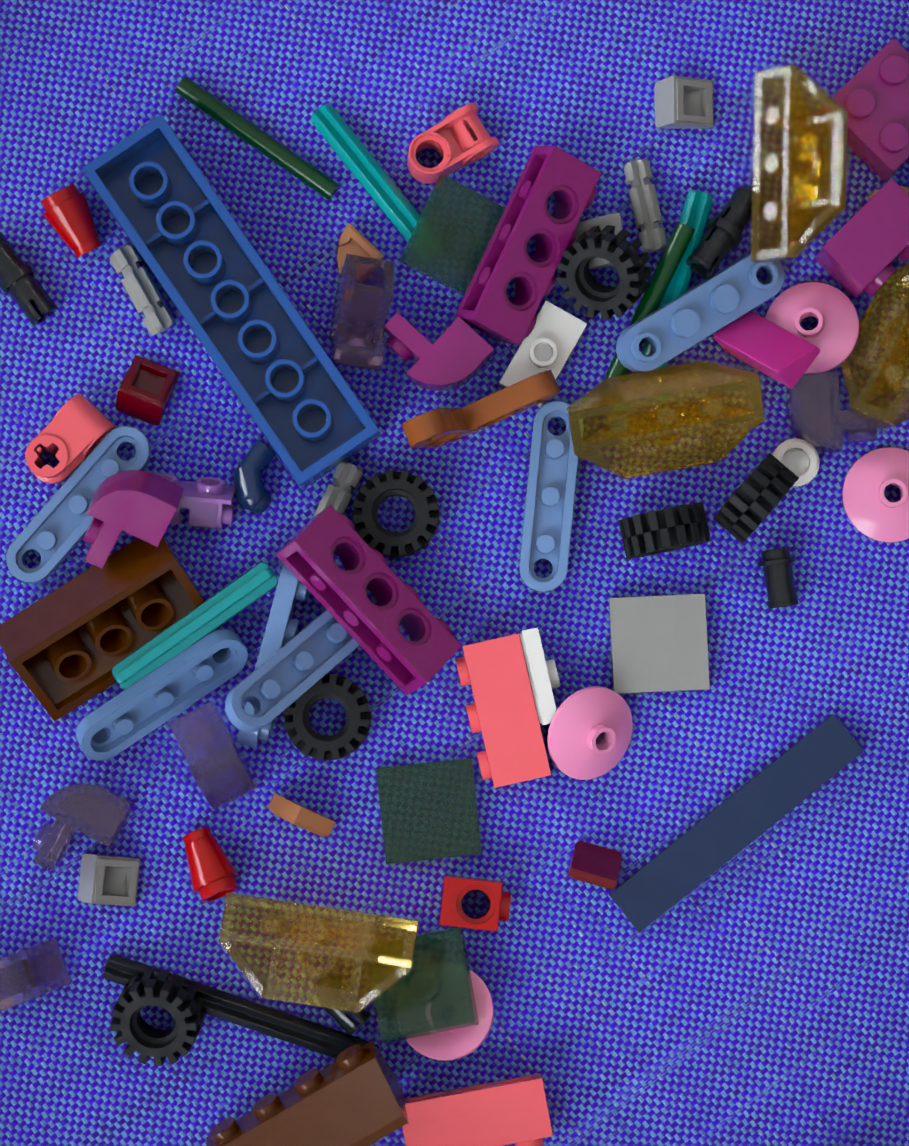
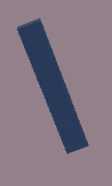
(736, 822)

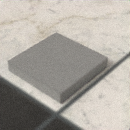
(659, 643)

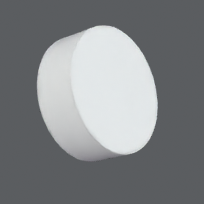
(799, 458)

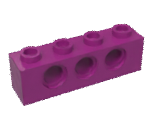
(506, 256)
(345, 597)

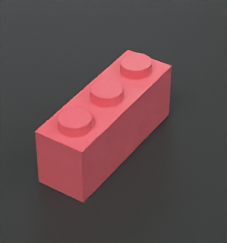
(503, 711)
(481, 1115)

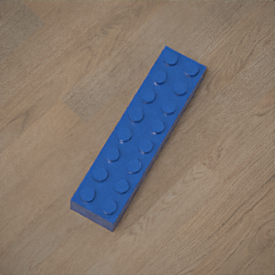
(231, 302)

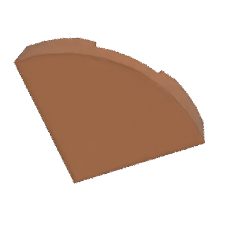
(355, 244)
(301, 816)

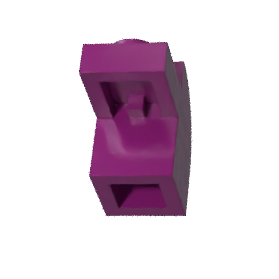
(446, 362)
(133, 504)

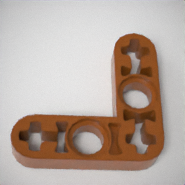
(451, 424)

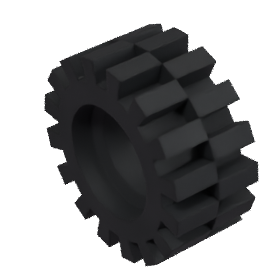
(588, 290)
(396, 484)
(756, 498)
(664, 530)
(345, 741)
(153, 1041)

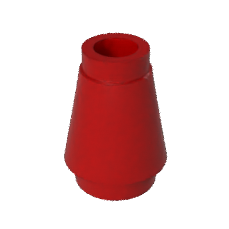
(72, 220)
(208, 865)

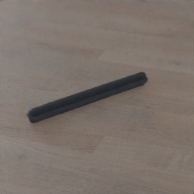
(245, 1012)

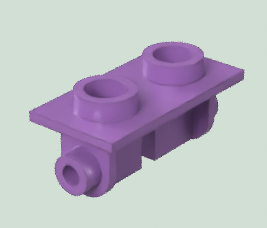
(205, 501)

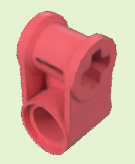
(459, 141)
(73, 433)

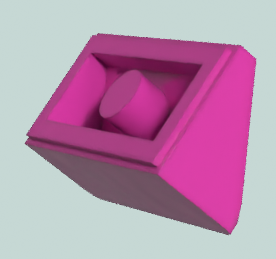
(767, 347)

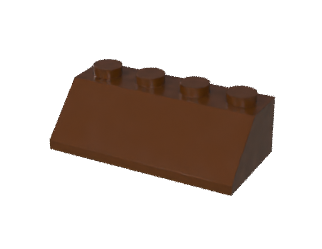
(95, 621)
(339, 1106)

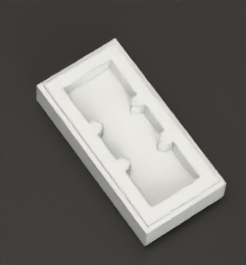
(546, 346)
(541, 673)

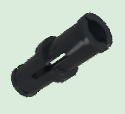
(722, 234)
(19, 281)

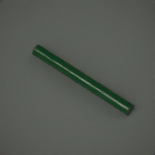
(257, 138)
(658, 285)

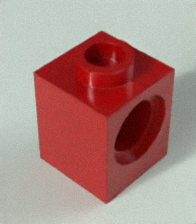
(453, 892)

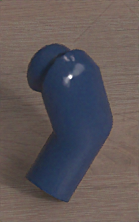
(248, 478)

